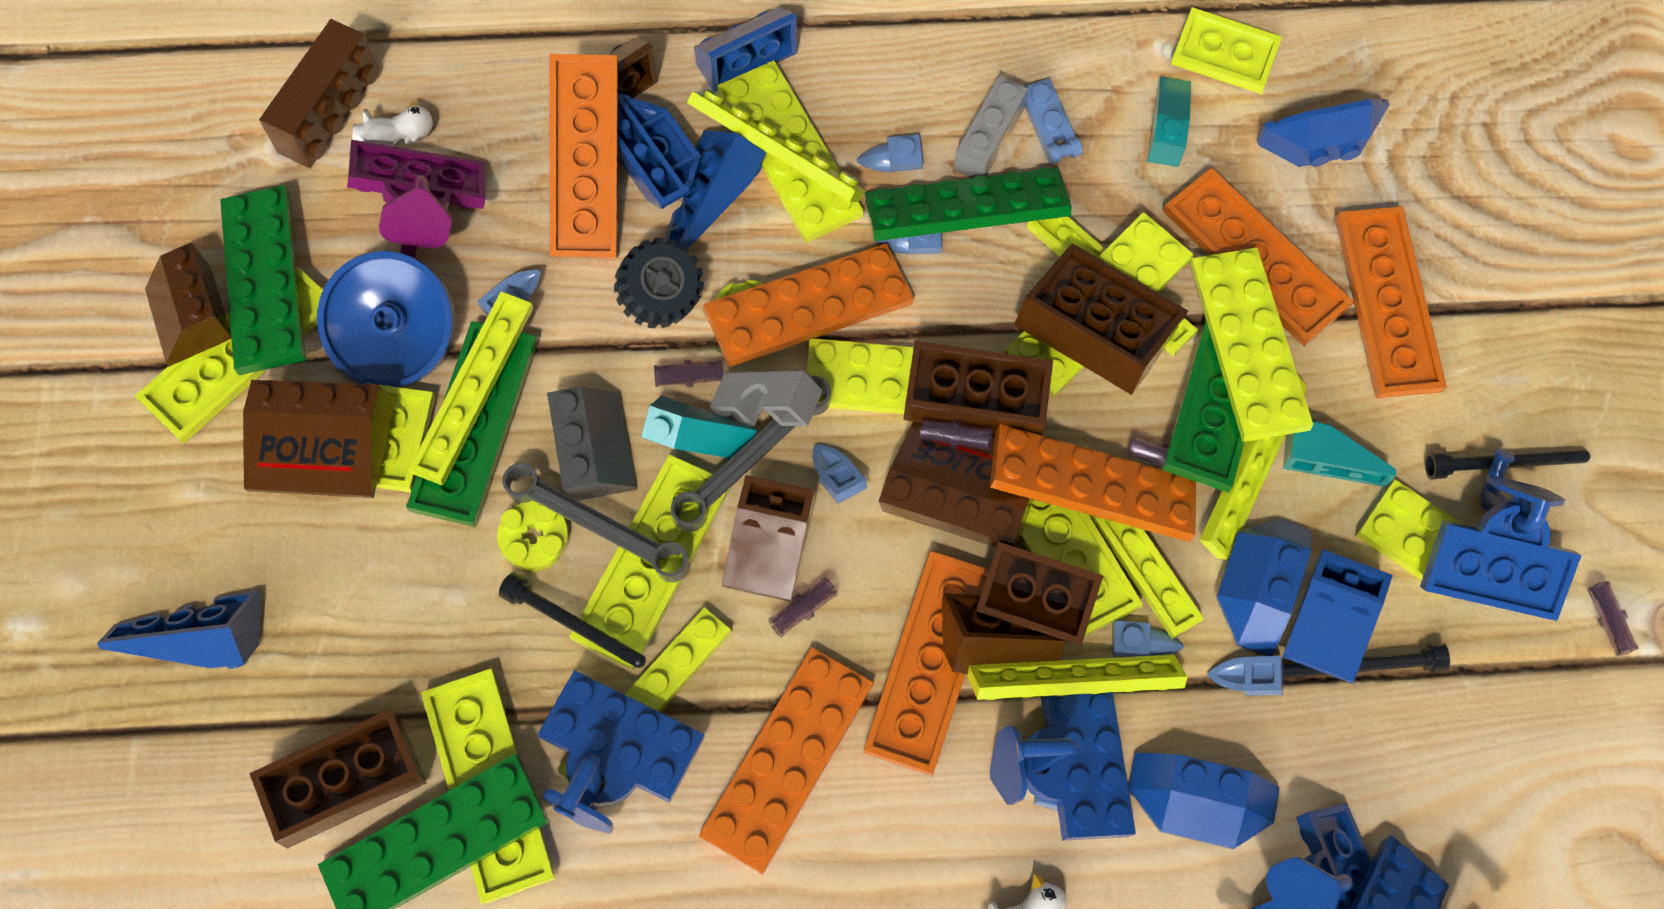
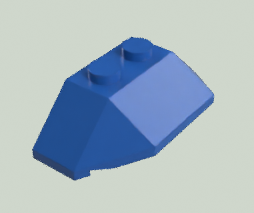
(1323, 133)
(655, 151)
(1263, 582)
(1202, 798)

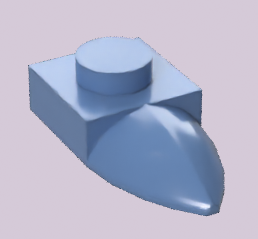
(898, 154)
(915, 245)
(519, 285)
(837, 473)
(1140, 639)
(1251, 674)

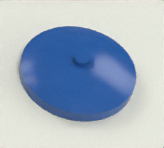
(386, 319)

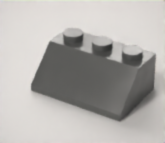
(591, 442)

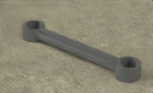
(738, 466)
(595, 521)

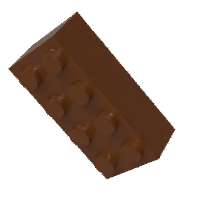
(320, 93)
(978, 388)
(337, 778)

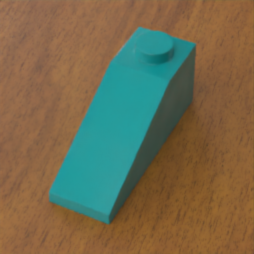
(1170, 122)
(695, 429)
(1334, 455)

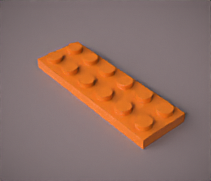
(583, 155)
(1226, 222)
(1390, 302)
(807, 304)
(1093, 483)
(920, 684)
(786, 761)

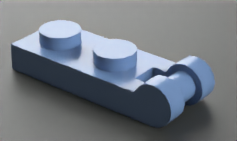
(1051, 122)

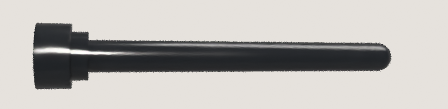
(1440, 465)
(517, 590)
(1433, 658)

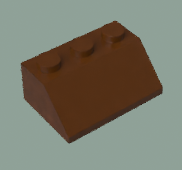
(635, 67)
(186, 305)
(1039, 593)
(983, 639)

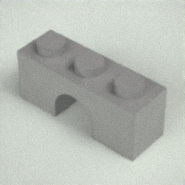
(995, 118)
(784, 394)

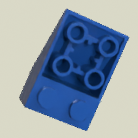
(1337, 616)

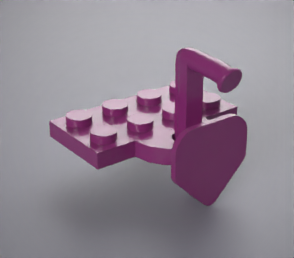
(416, 190)

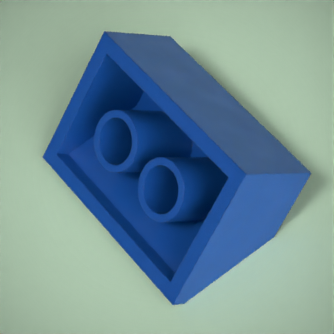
(747, 46)

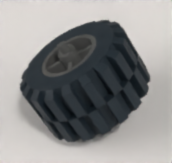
(658, 283)

